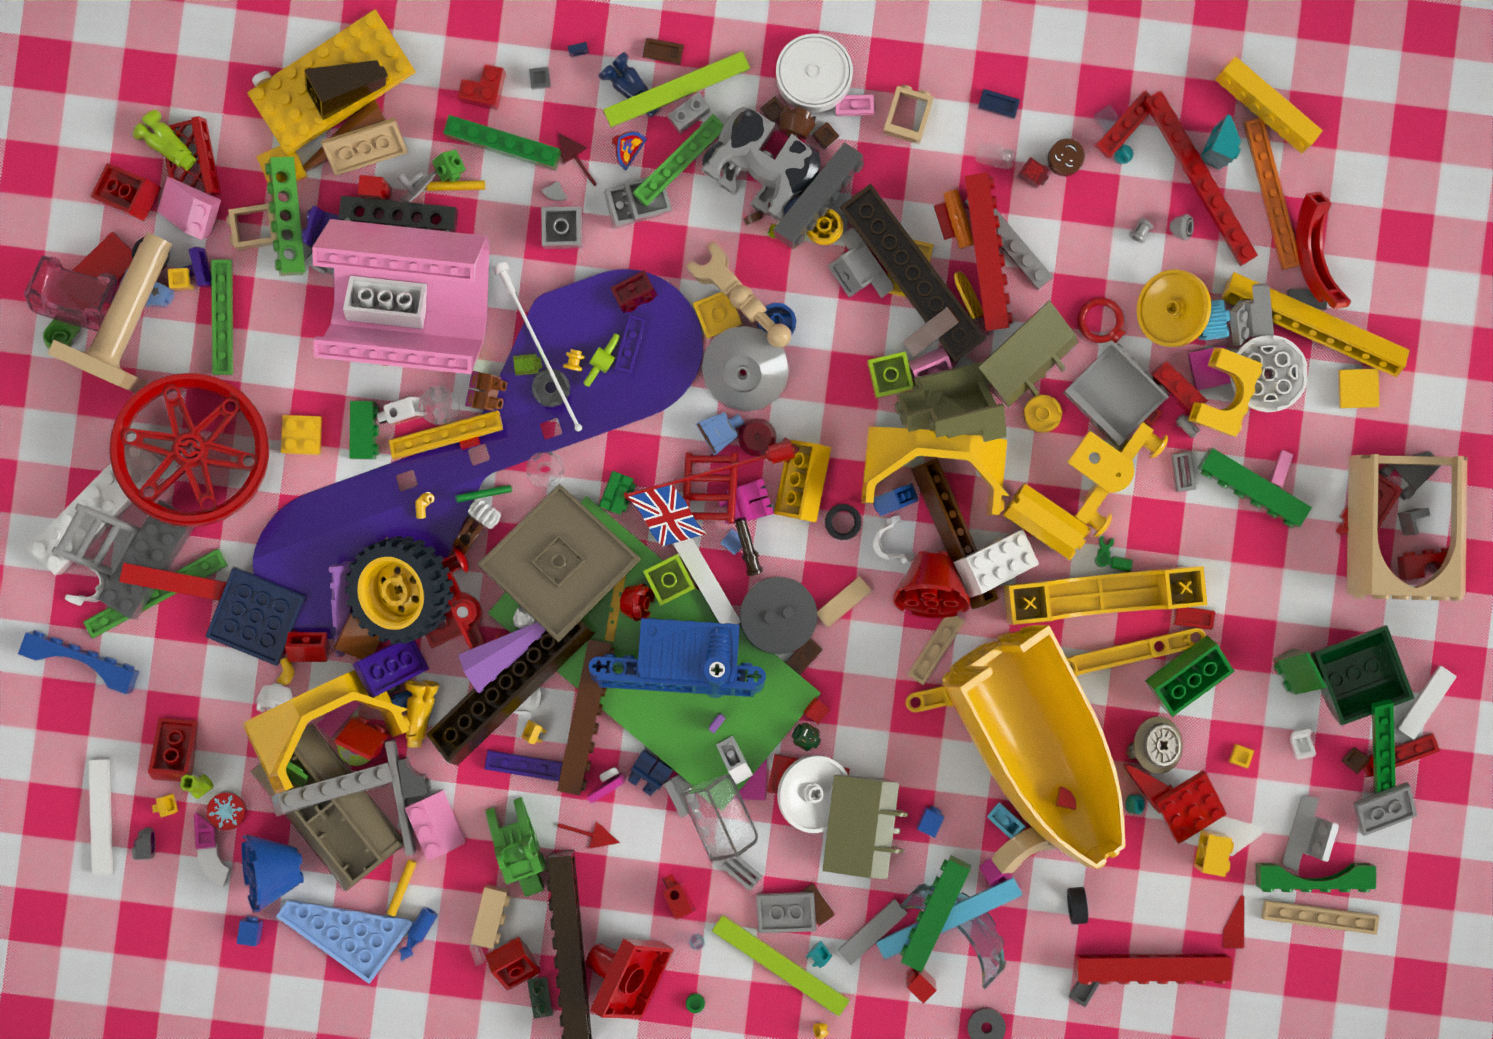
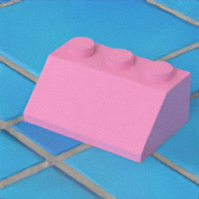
(435, 825)

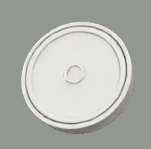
(814, 72)

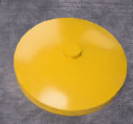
(1173, 308)

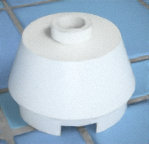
(272, 696)

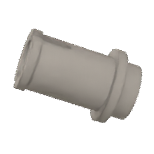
(1187, 426)

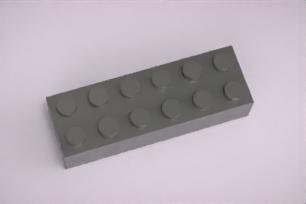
(153, 547)

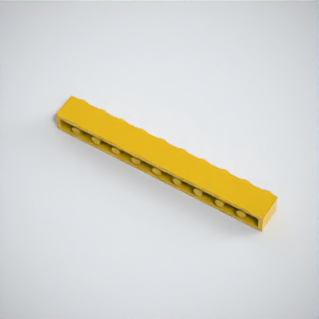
(1323, 328)

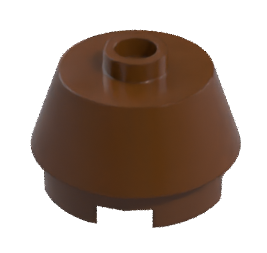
(796, 122)

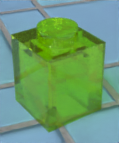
(527, 363)

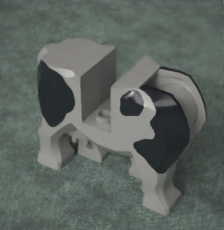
(741, 151)

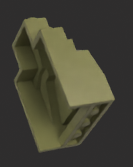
(952, 405)

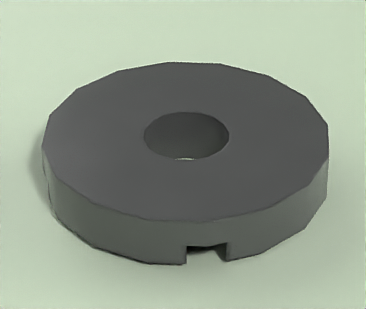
(539, 388)
(982, 1016)

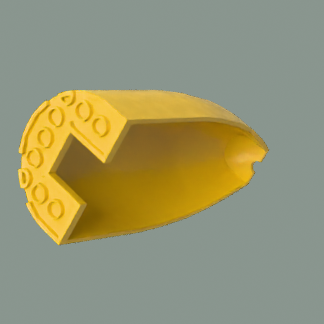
(1040, 736)

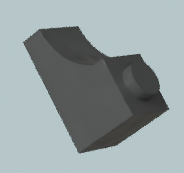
(412, 782)

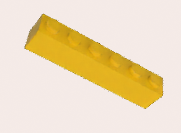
(1268, 105)

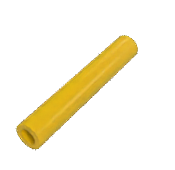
(456, 185)
(401, 887)

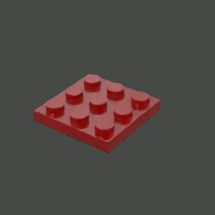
(1190, 807)

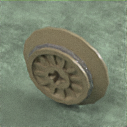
(1148, 745)

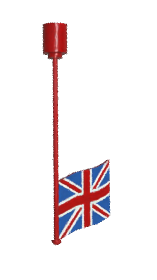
(667, 510)

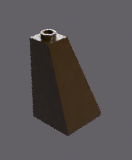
(343, 85)

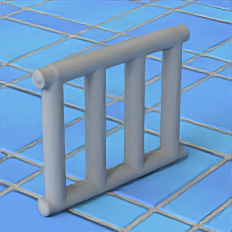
(99, 517)

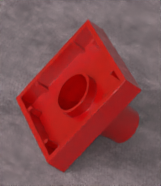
(628, 976)

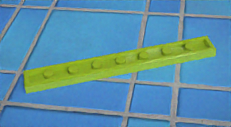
(676, 89)
(780, 965)

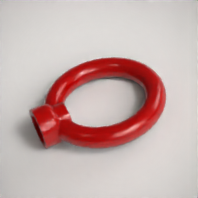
(1115, 334)

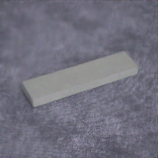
(872, 931)

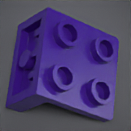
(317, 221)

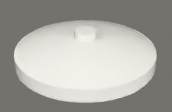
(807, 792)

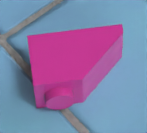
(993, 874)

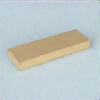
(843, 601)

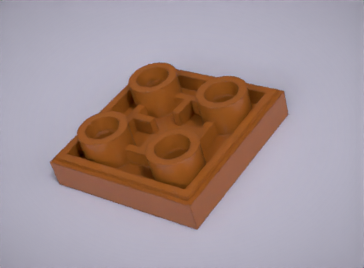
(356, 640)

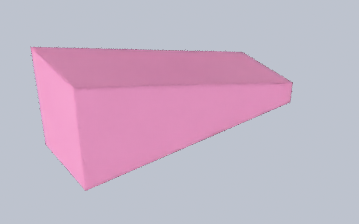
(1281, 468)

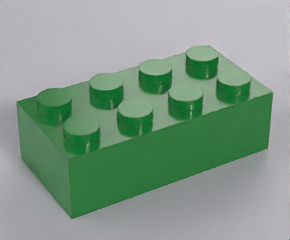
(1189, 675)

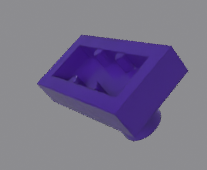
(199, 267)

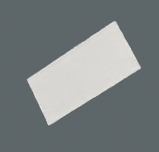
(1240, 832)

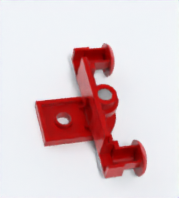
(464, 612)

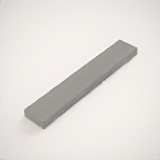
(406, 826)

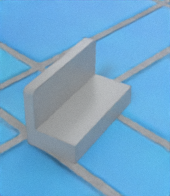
(674, 787)

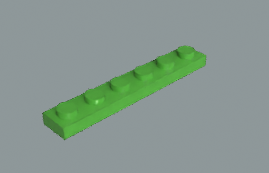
(679, 160)
(222, 317)

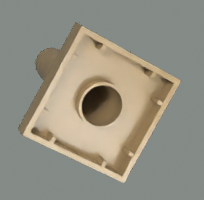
(121, 319)

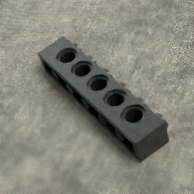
(448, 214)

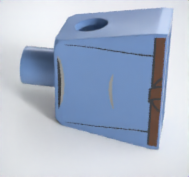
(719, 431)

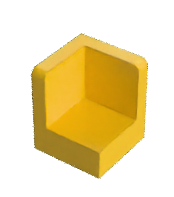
(179, 279)

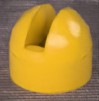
(820, 1030)

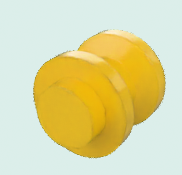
(574, 360)

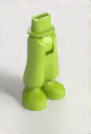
(163, 140)

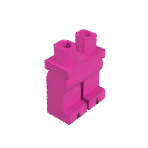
(744, 507)

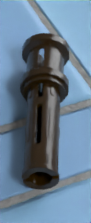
(749, 554)

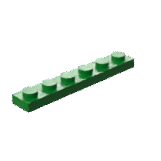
(1383, 745)

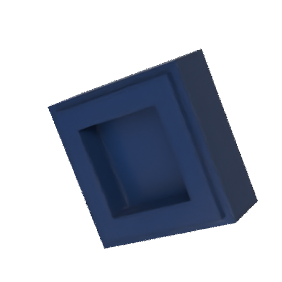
(578, 49)

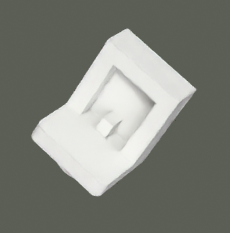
(1302, 743)

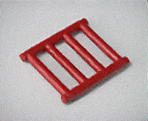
(731, 478)

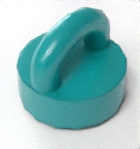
(1123, 154)
(1135, 804)

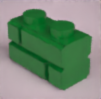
(613, 496)

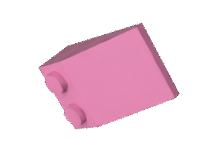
(189, 208)
(930, 363)

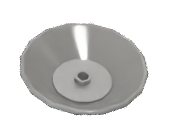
(746, 350)

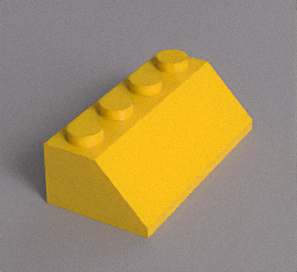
(803, 482)

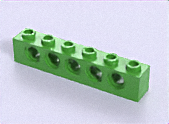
(285, 167)

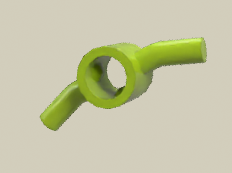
(602, 360)

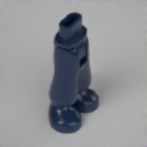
(629, 84)

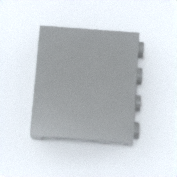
(1116, 394)

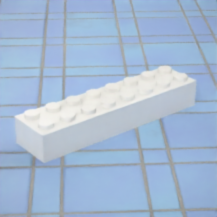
(102, 495)

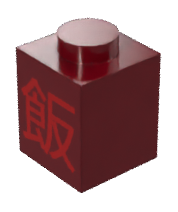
(1034, 173)

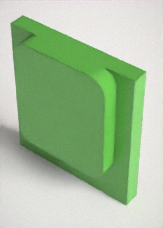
(296, 775)

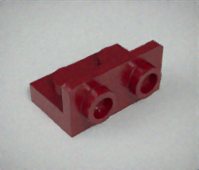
(634, 292)

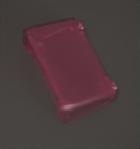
(69, 294)

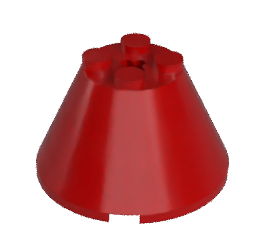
(932, 587)

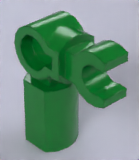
(1115, 562)

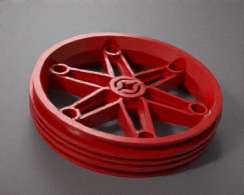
(182, 442)

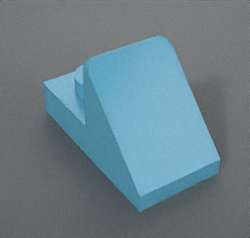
(1006, 821)

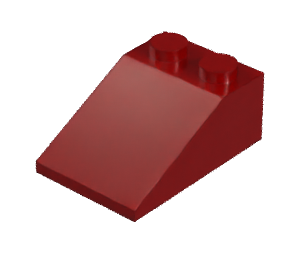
(125, 192)
(363, 737)
(173, 749)

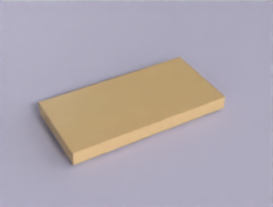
(364, 146)

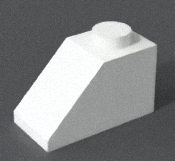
(734, 760)

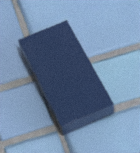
(998, 104)

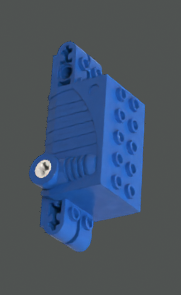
(682, 660)

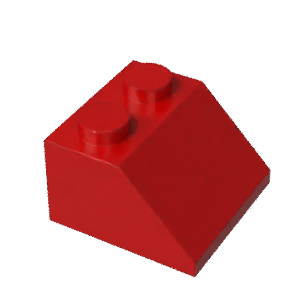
(512, 963)

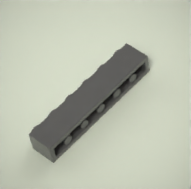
(818, 196)

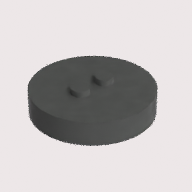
(778, 615)

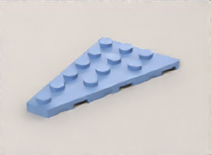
(350, 936)

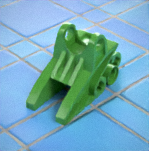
(518, 849)

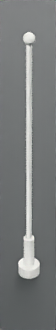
(502, 269)

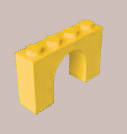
(1244, 374)

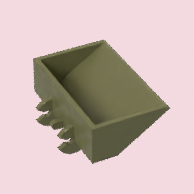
(1028, 355)
(862, 826)

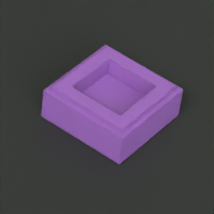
(716, 722)

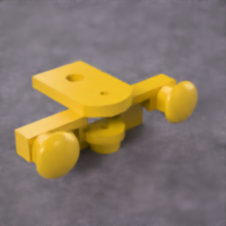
(1111, 472)

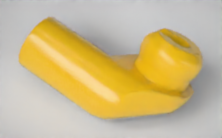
(287, 673)

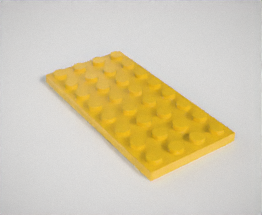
(288, 105)

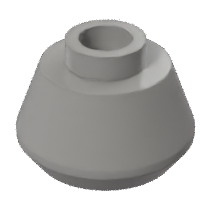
(1182, 226)

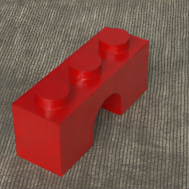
(1177, 386)
(1413, 565)

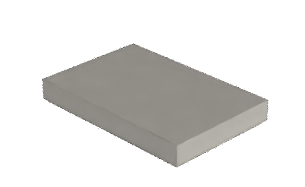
(1385, 809)
(786, 912)

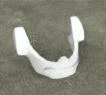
(878, 548)
(78, 600)

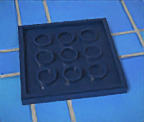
(255, 616)

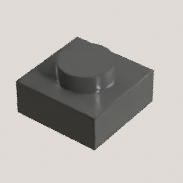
(539, 78)

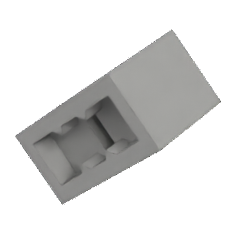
(689, 113)

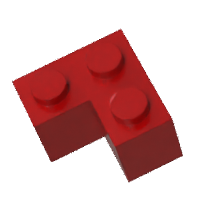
(484, 93)

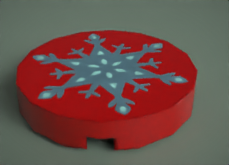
(226, 811)

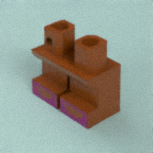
(488, 399)

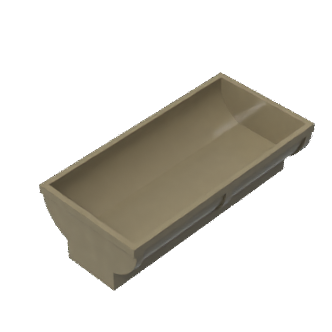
(344, 832)

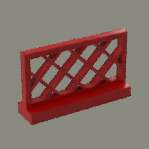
(203, 152)

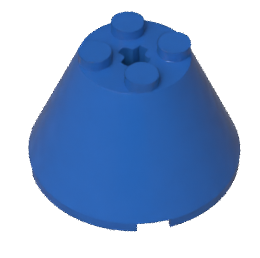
(269, 870)

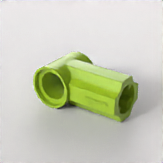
(196, 785)

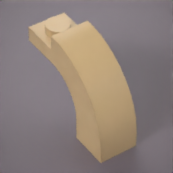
(1018, 849)

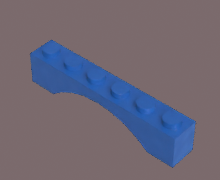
(116, 676)

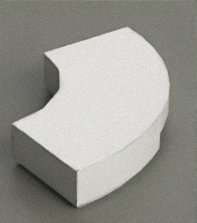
(213, 865)

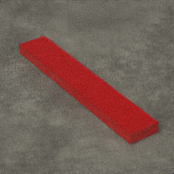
(171, 581)

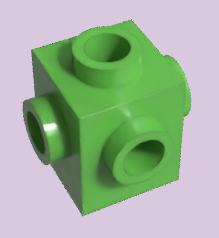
(449, 166)

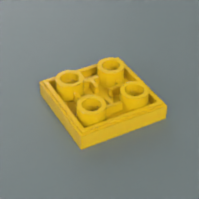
(1358, 388)

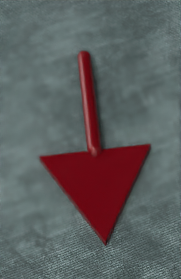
(570, 150)

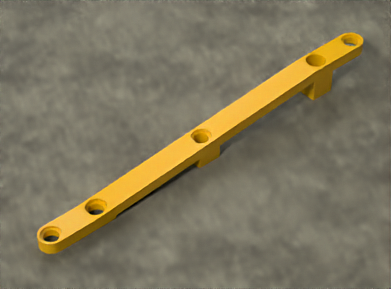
(1085, 662)

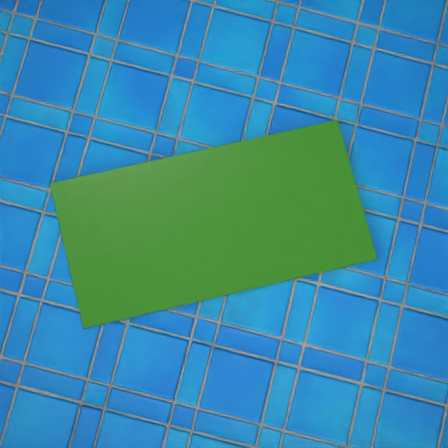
(676, 722)

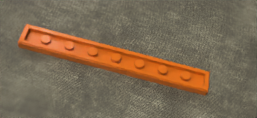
(1272, 193)

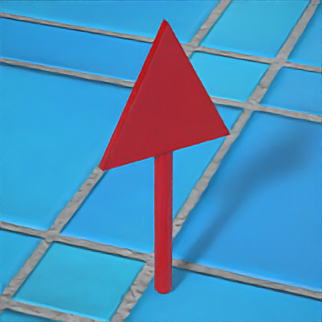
(600, 836)

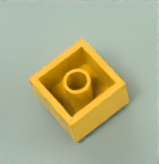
(1213, 853)

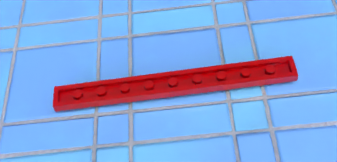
(1200, 178)

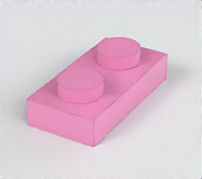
(856, 106)

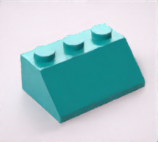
(1222, 144)

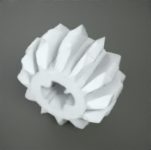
(484, 513)

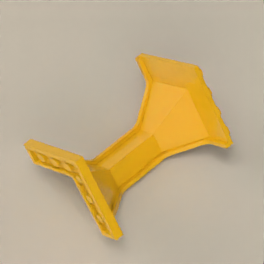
(893, 447)
(280, 728)

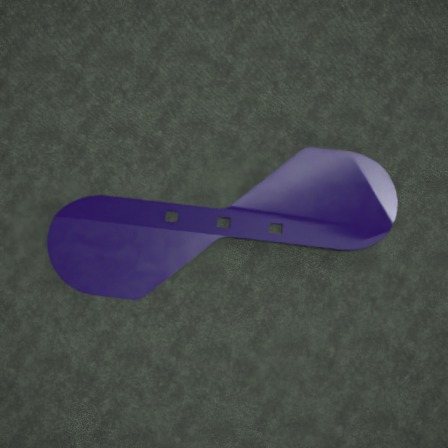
(367, 508)

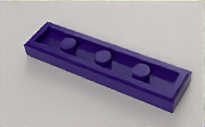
(523, 765)

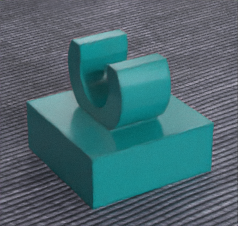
(819, 954)

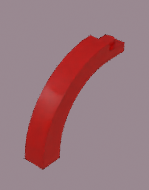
(1311, 254)

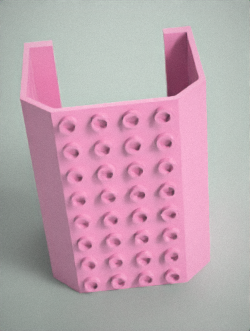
(456, 299)

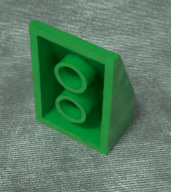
(1298, 672)

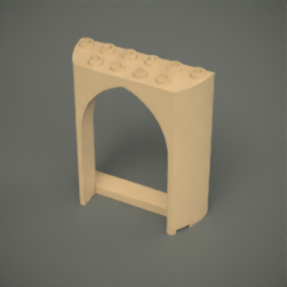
(1365, 565)

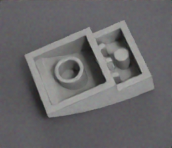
(627, 209)

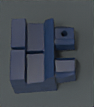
(641, 770)

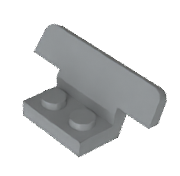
(859, 267)
(1253, 316)
(1309, 835)

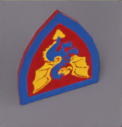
(627, 147)

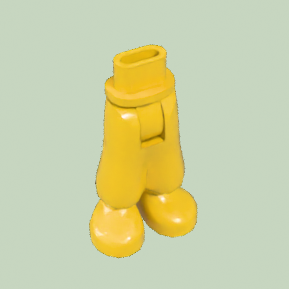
(419, 709)

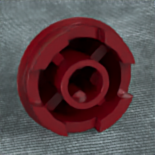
(756, 436)

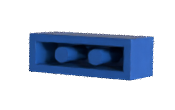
(895, 499)

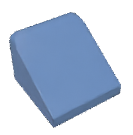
(732, 542)

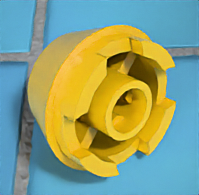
(827, 229)

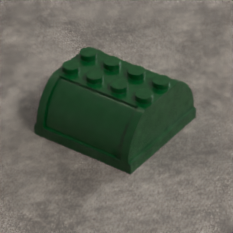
(1361, 673)

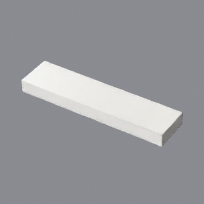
(1426, 702)

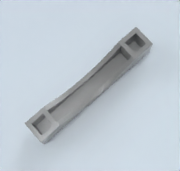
(332, 788)

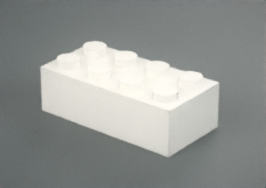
(996, 563)

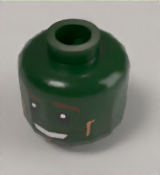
(806, 736)

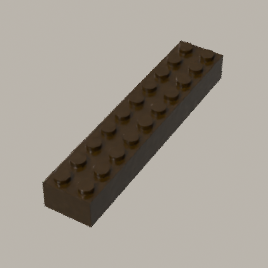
(910, 268)
(485, 711)
(569, 945)

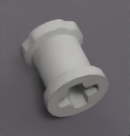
(1141, 230)

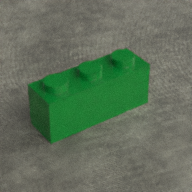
(363, 430)

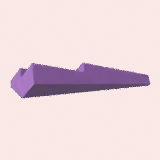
(340, 610)
(488, 660)

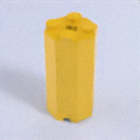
(1046, 521)

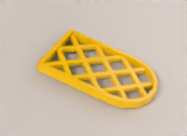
(959, 276)

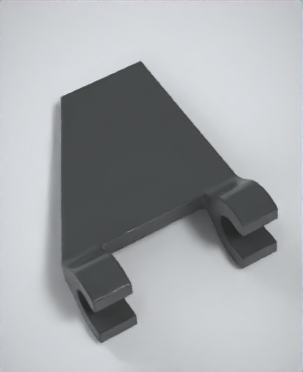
(1413, 474)

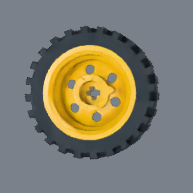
(380, 603)

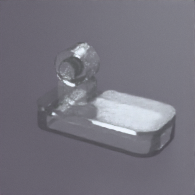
(995, 155)

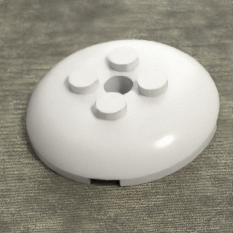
(1287, 370)

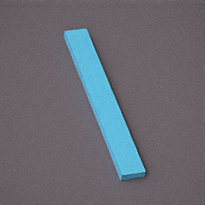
(960, 913)

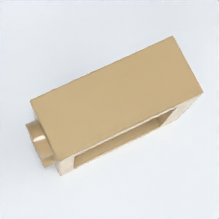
(903, 133)
(235, 236)

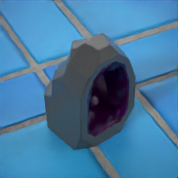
(144, 844)

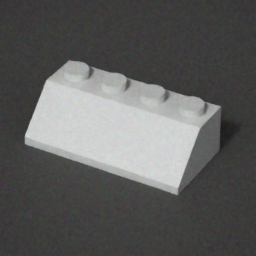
(385, 302)

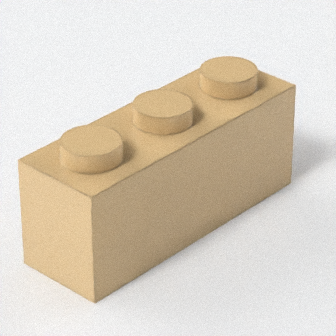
(490, 916)

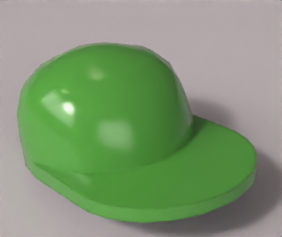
(61, 332)

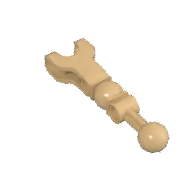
(740, 296)

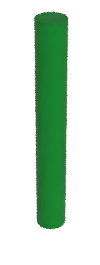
(483, 493)

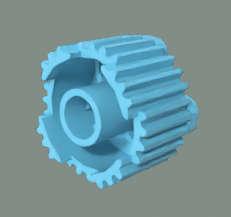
(1217, 324)

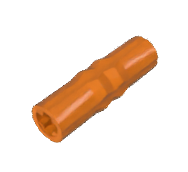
(958, 218)

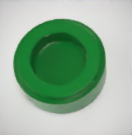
(695, 1003)

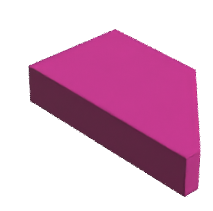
(204, 833)

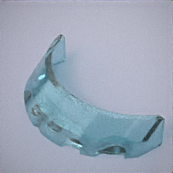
(979, 932)

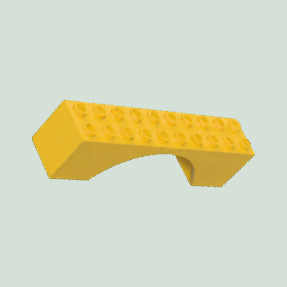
(1105, 594)

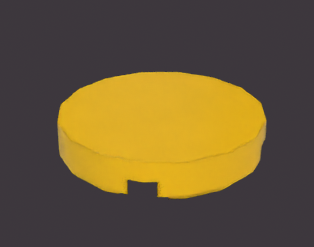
(1042, 413)

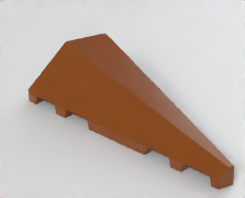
(364, 117)

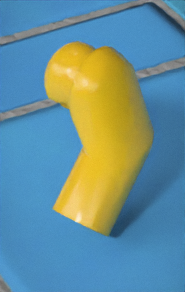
(421, 503)

